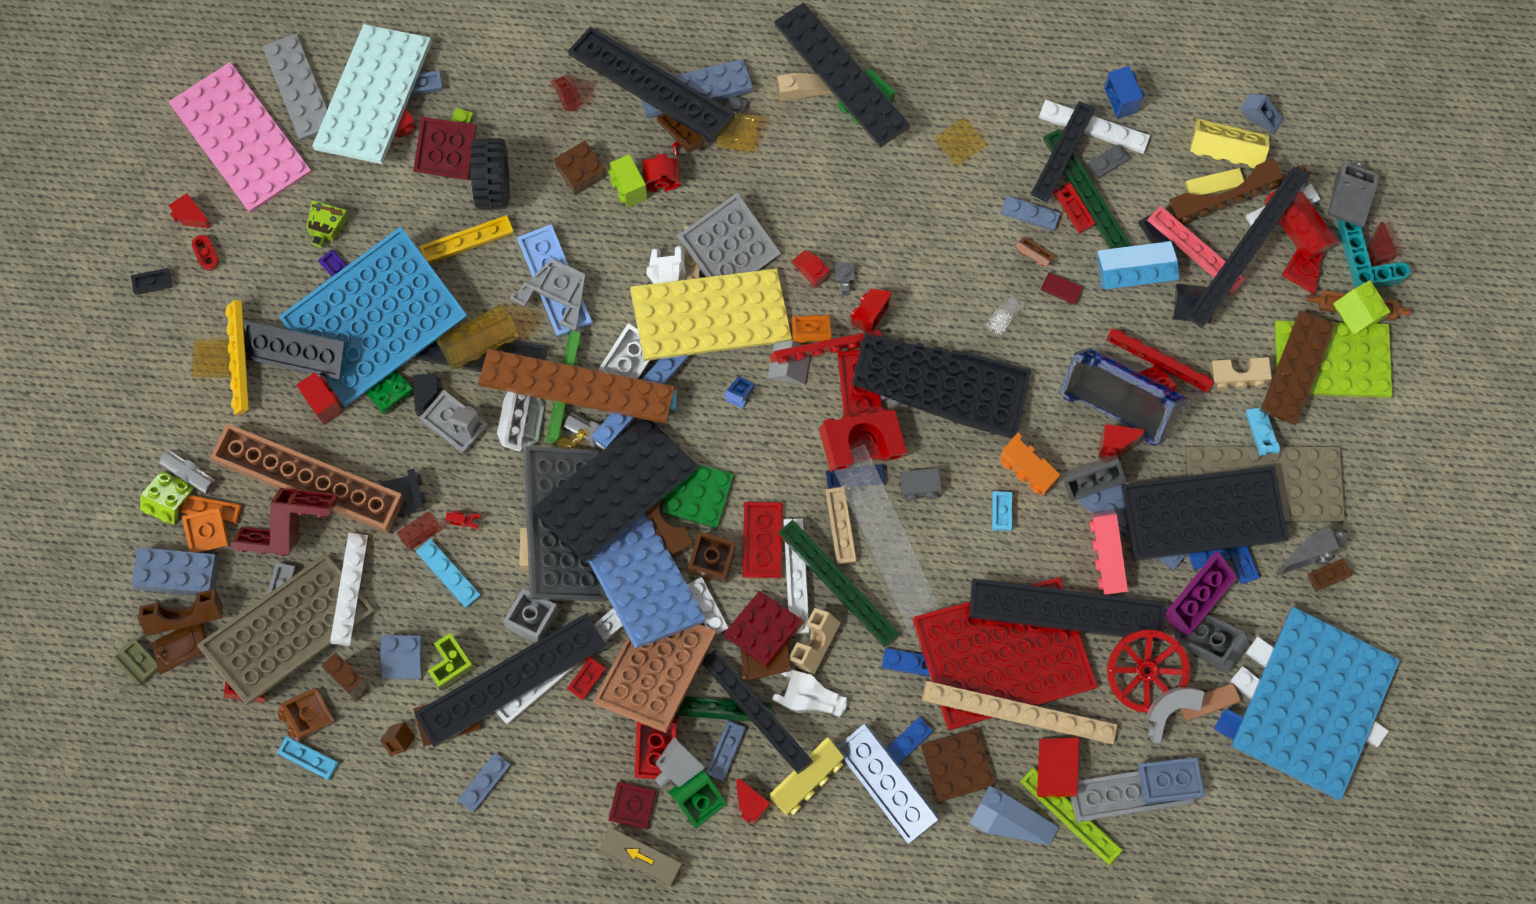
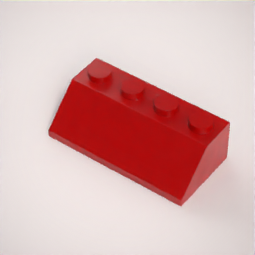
(1306, 227)

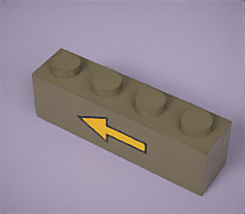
(641, 857)

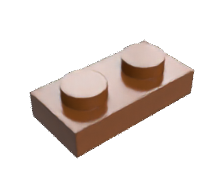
(1036, 252)

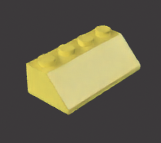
(1229, 143)
(801, 786)

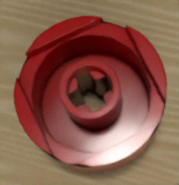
(661, 173)

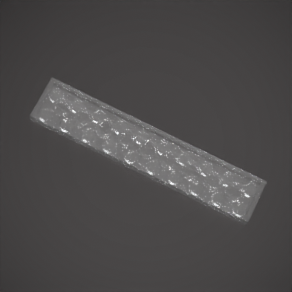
(886, 538)

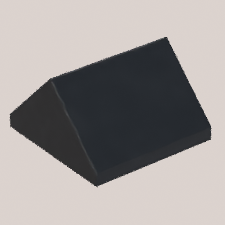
(1185, 299)

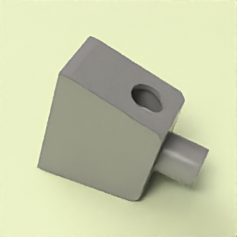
(677, 765)

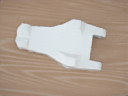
(666, 268)
(807, 694)

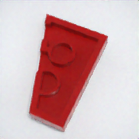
(1303, 272)

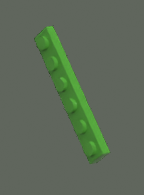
(558, 413)

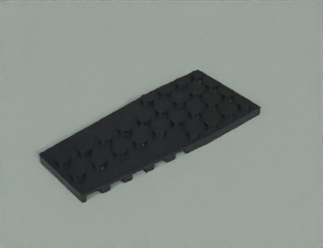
(945, 383)

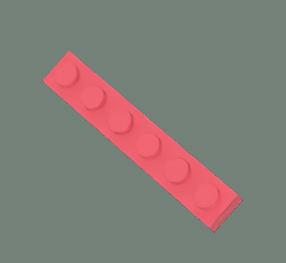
(1189, 243)

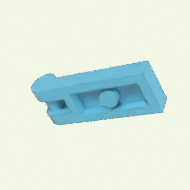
(1262, 431)

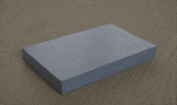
(1171, 780)

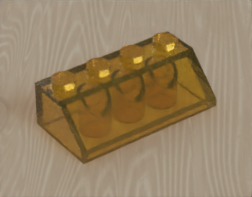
(476, 336)

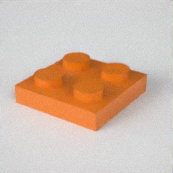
(811, 328)
(205, 530)

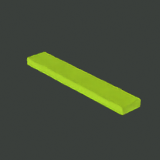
(1086, 831)

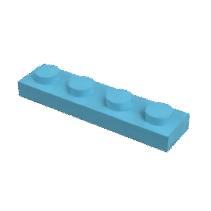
(448, 573)

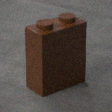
(346, 676)

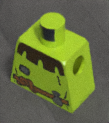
(325, 222)

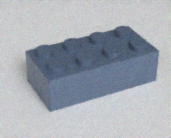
(174, 571)

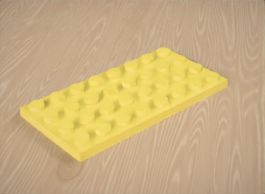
(710, 314)

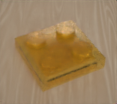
(739, 134)

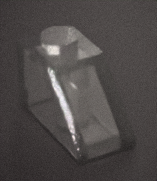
(1005, 315)

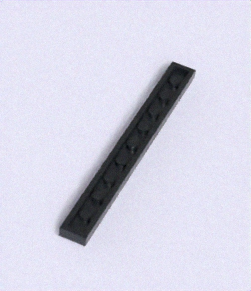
(1248, 247)

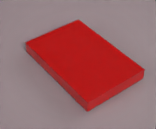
(1058, 767)

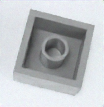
(531, 617)

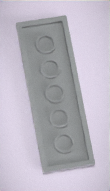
(296, 85)
(1114, 797)

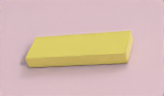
(1215, 183)

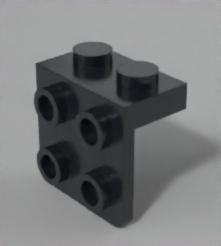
(410, 489)

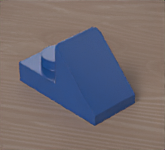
(739, 392)

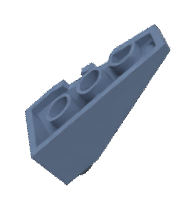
(1006, 817)

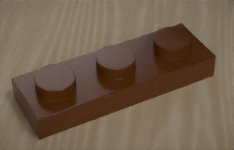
(684, 136)

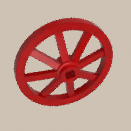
(1154, 670)

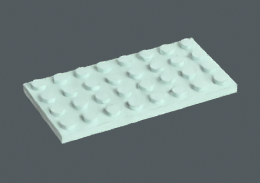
(372, 94)

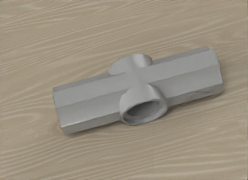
(574, 423)
(187, 471)

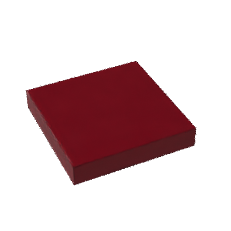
(632, 805)

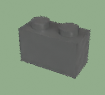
(920, 484)

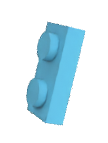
(1001, 511)

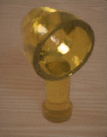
(571, 444)

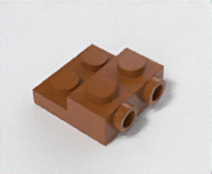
(304, 715)

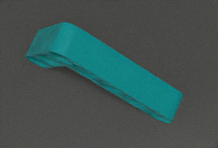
(1361, 254)

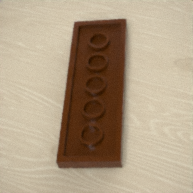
(1297, 367)

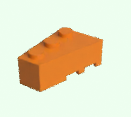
(1028, 466)

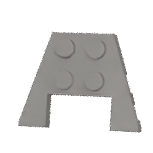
(558, 284)

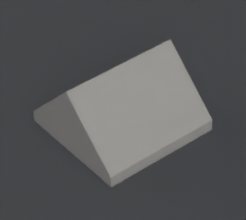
(790, 372)

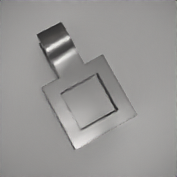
(844, 274)

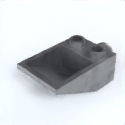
(1353, 193)
(1316, 548)

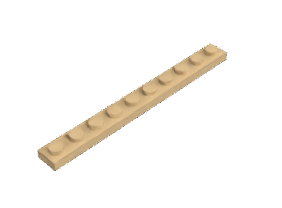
(1019, 712)

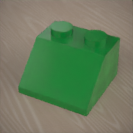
(698, 799)

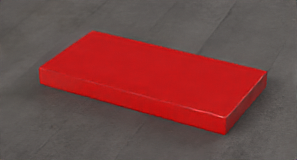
(760, 540)

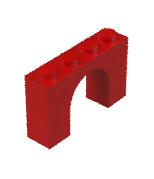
(882, 425)

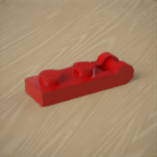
(1074, 208)

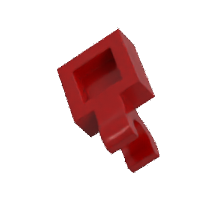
(459, 519)

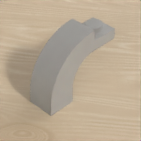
(1167, 703)

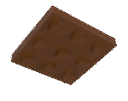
(957, 765)

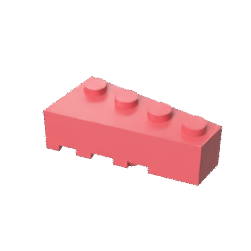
(1109, 552)

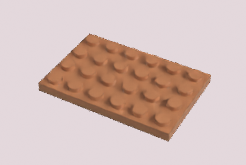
(655, 678)

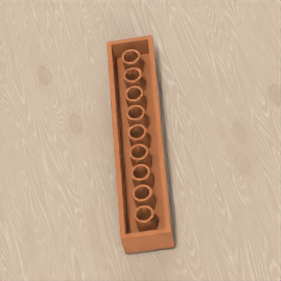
(289, 469)

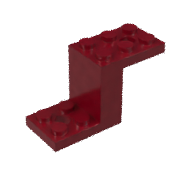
(284, 521)

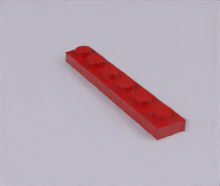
(819, 348)
(1154, 357)

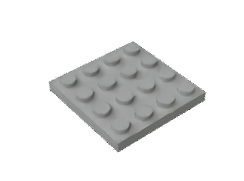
(728, 240)

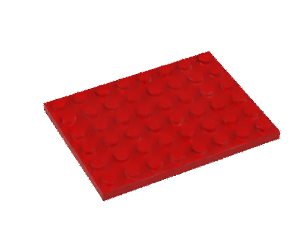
(1001, 659)

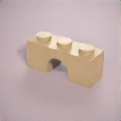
(1224, 376)
(822, 628)

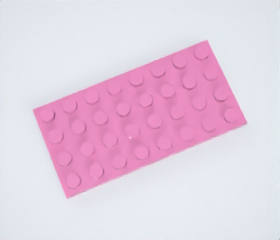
(240, 137)

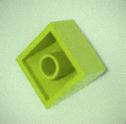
(1361, 308)

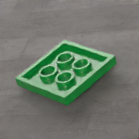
(700, 497)

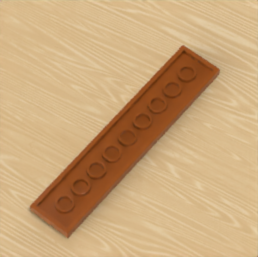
(576, 386)

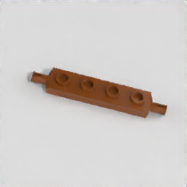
(1327, 298)

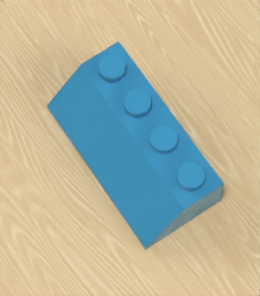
(1137, 265)

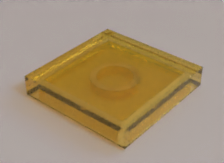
(959, 141)
(210, 359)

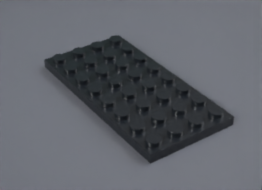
(615, 489)
(1204, 513)

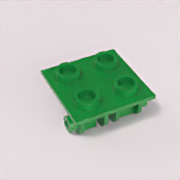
(389, 392)

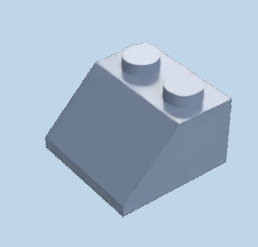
(401, 657)

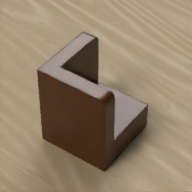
(397, 738)

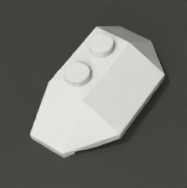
(520, 421)

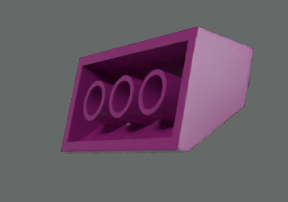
(1200, 594)

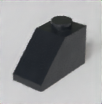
(425, 391)

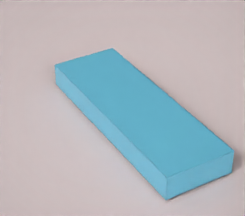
(307, 758)

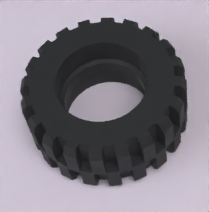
(490, 174)

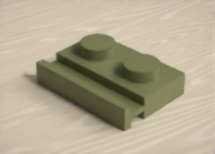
(136, 662)

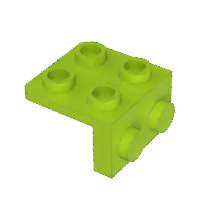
(165, 497)

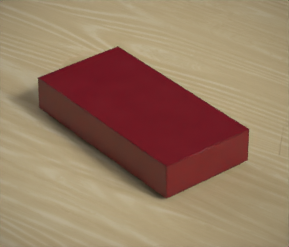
(1061, 288)

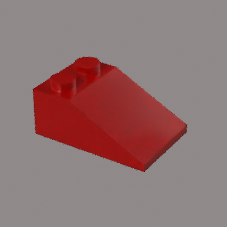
(650, 746)

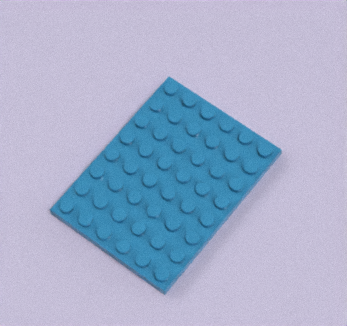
(386, 309)
(1315, 703)

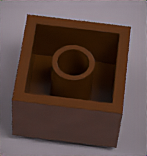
(580, 167)
(712, 557)

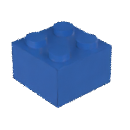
(1123, 92)

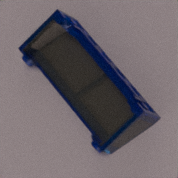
(1123, 394)

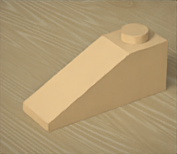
(800, 86)

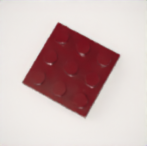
(444, 148)
(763, 629)

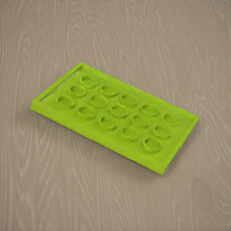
(1350, 363)

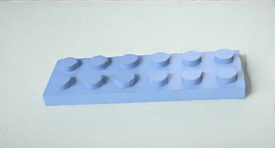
(539, 249)

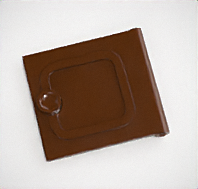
(179, 647)
(753, 669)

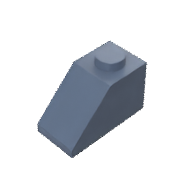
(1262, 112)

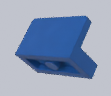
(1228, 723)

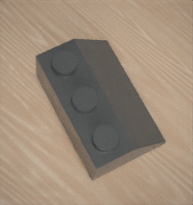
(1093, 477)

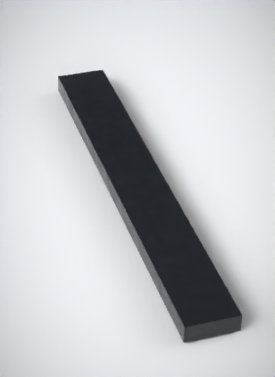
(757, 712)

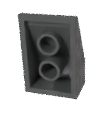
(1215, 643)

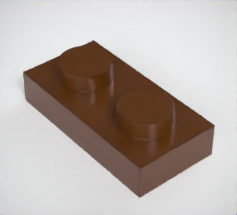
(1329, 575)

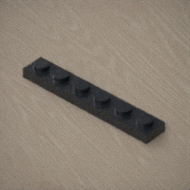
(1063, 151)

